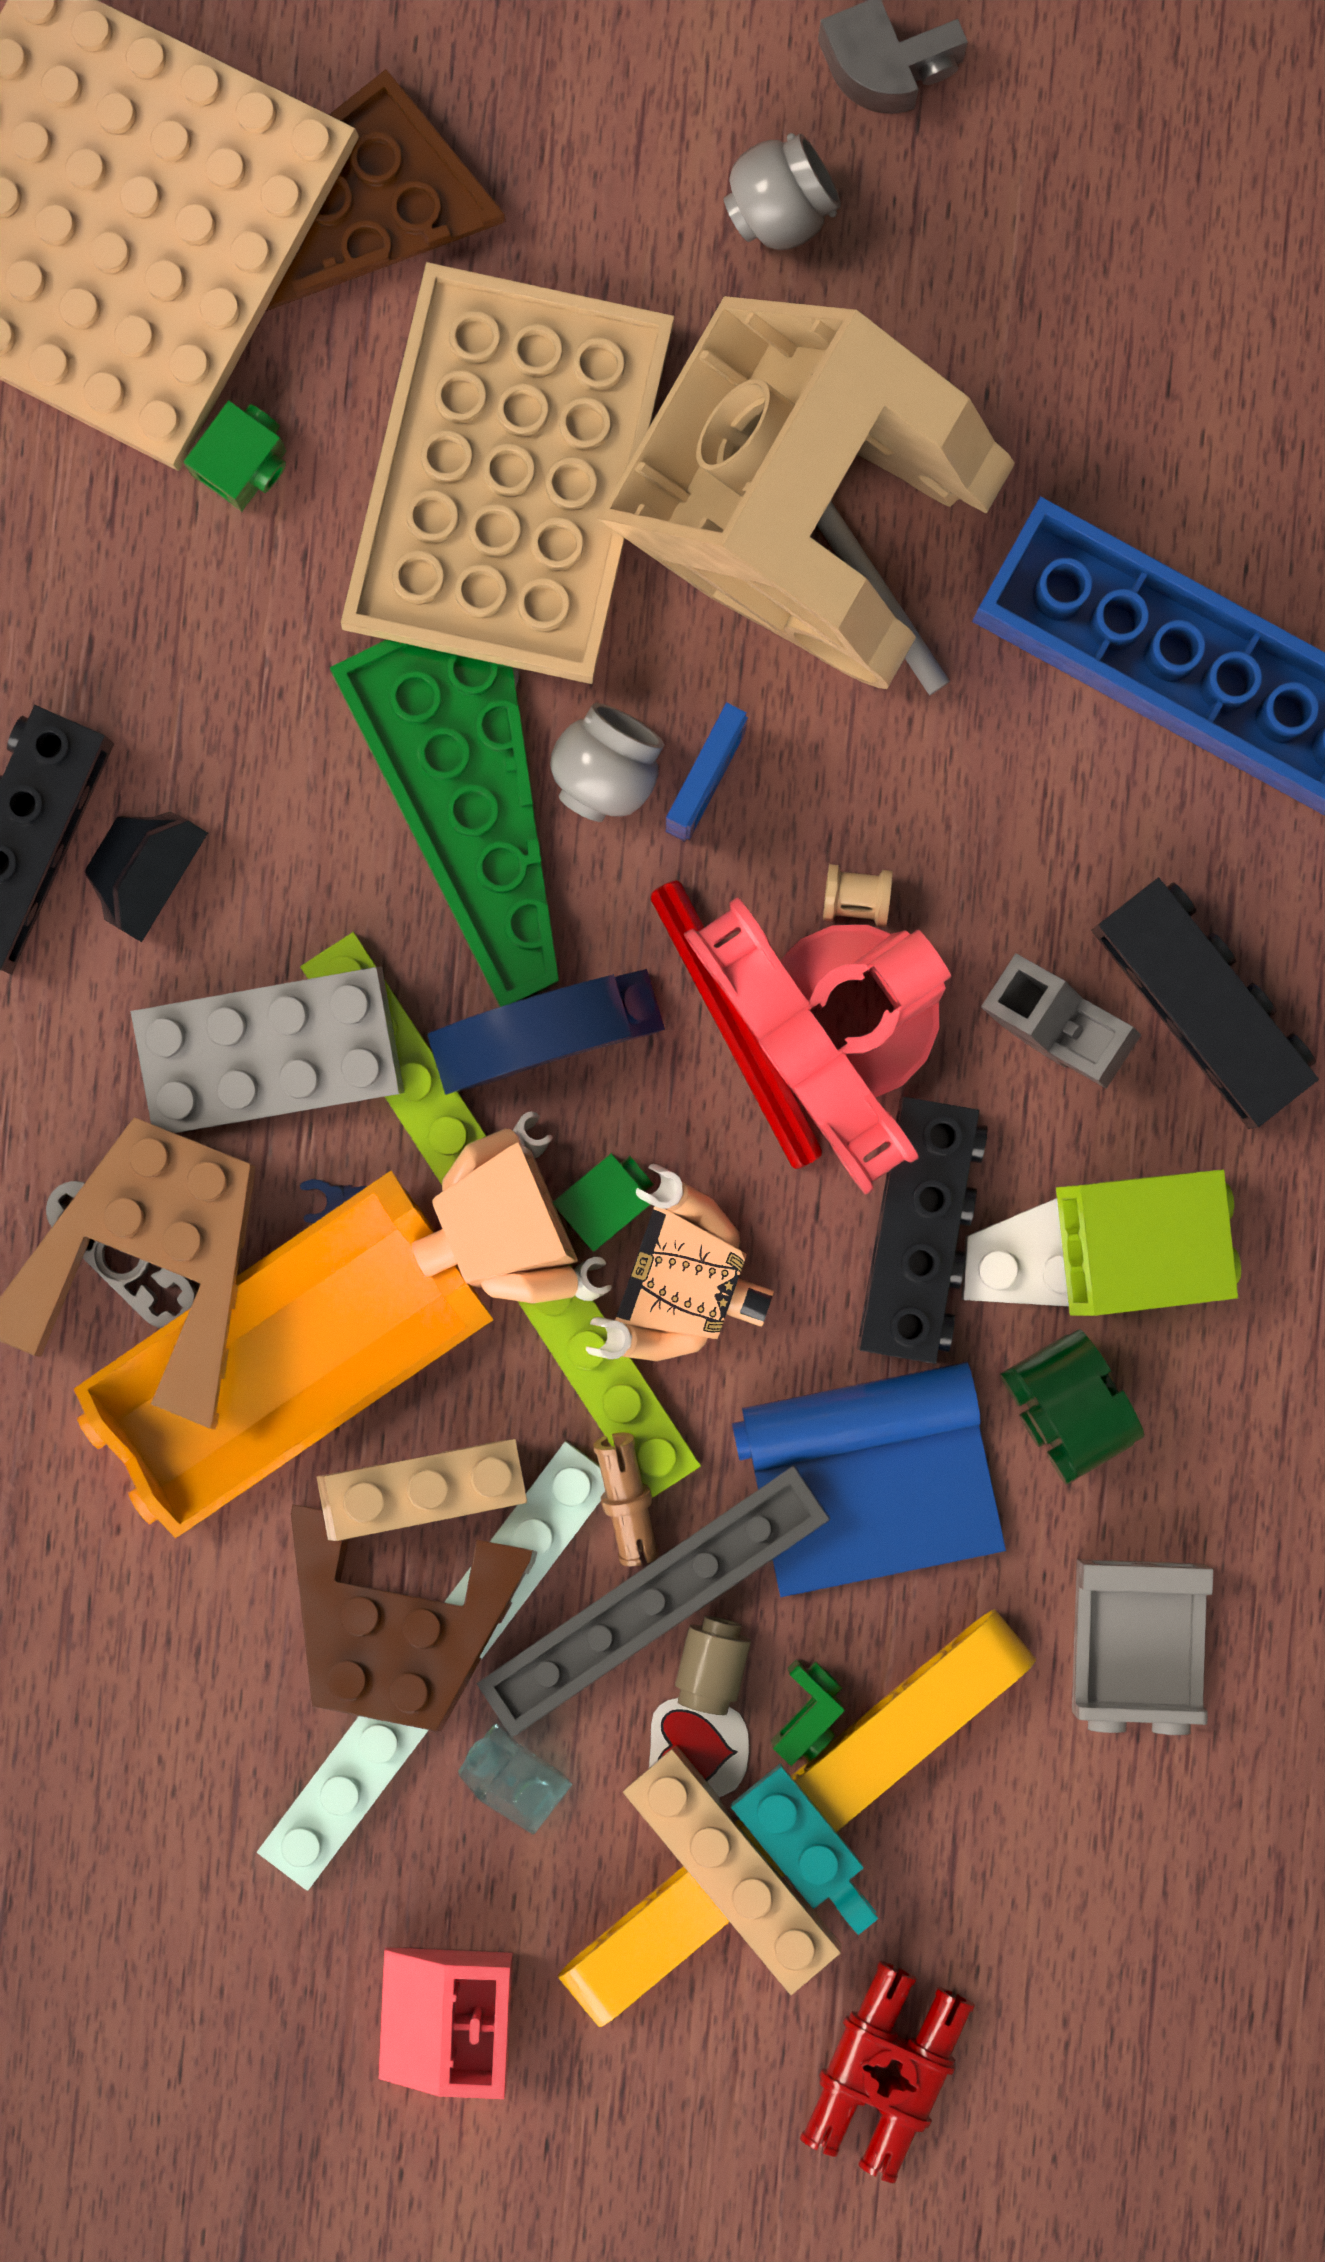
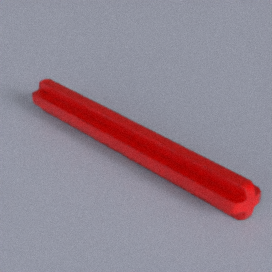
(759, 1072)

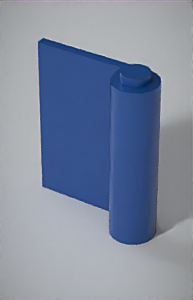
(892, 1468)

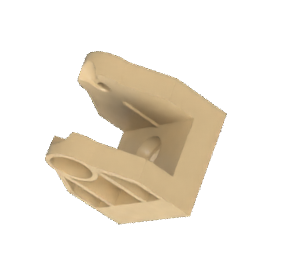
(760, 445)

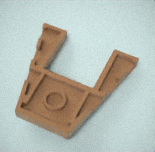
(168, 1207)

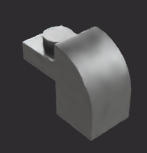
(878, 68)
(1059, 1021)

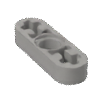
(95, 1257)

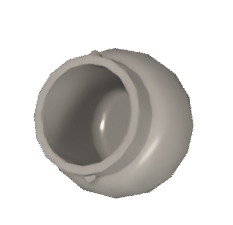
(781, 193)
(606, 763)

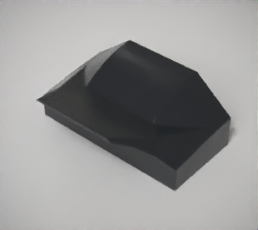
(141, 867)

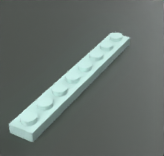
(376, 1748)

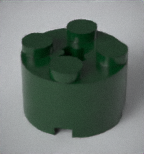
(1073, 1405)

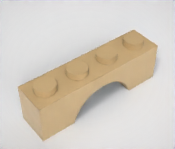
(732, 1870)

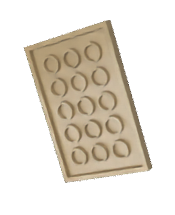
(495, 473)

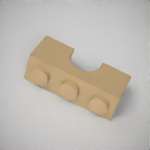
(421, 1490)

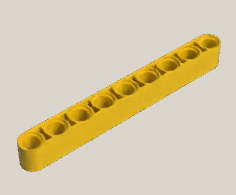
(839, 1783)

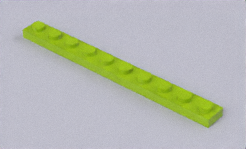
(441, 1129)

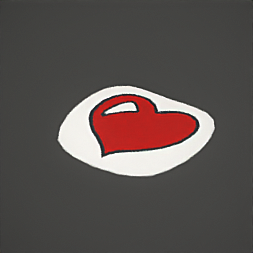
(711, 1742)

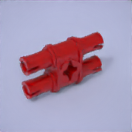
(902, 2100)

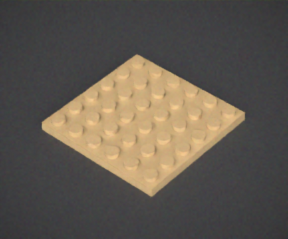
(142, 216)

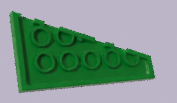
(466, 796)

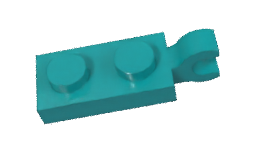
(804, 1845)

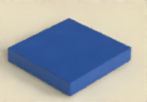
(706, 772)

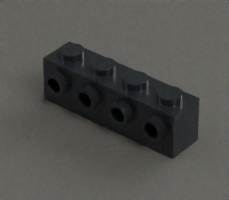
(40, 809)
(1206, 1003)
(919, 1231)

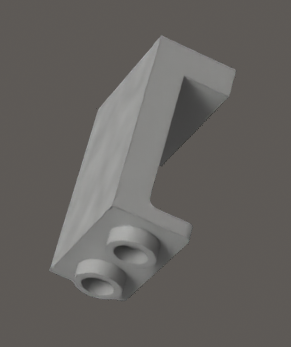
(1140, 1644)

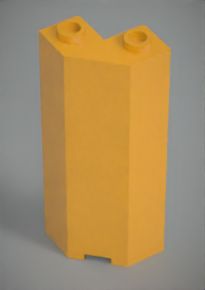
(309, 1347)

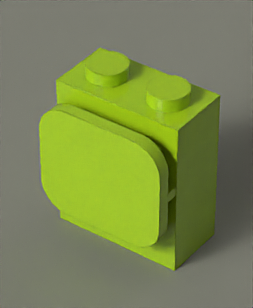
(1148, 1243)

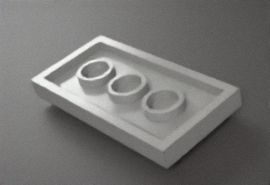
(268, 1051)

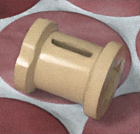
(857, 895)

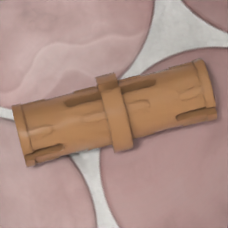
(626, 1499)

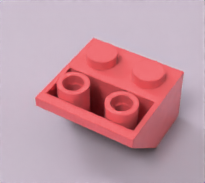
(446, 2021)

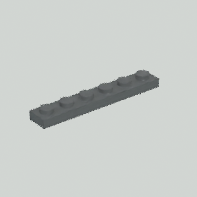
(653, 1601)

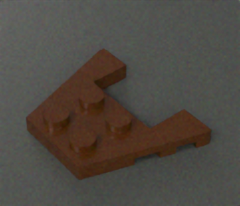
(389, 1650)

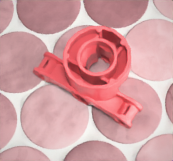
(777, 1005)

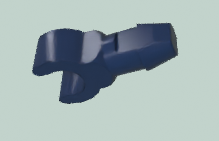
(334, 1194)

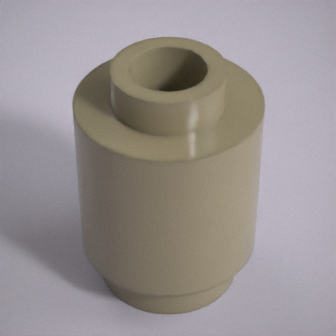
(712, 1665)

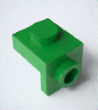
(809, 1729)

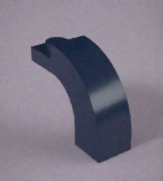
(545, 1030)

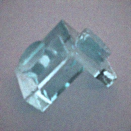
(513, 1779)

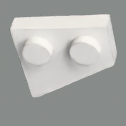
(1017, 1260)

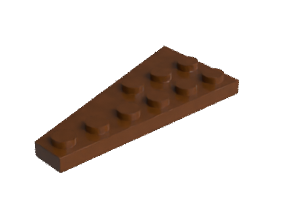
(392, 198)

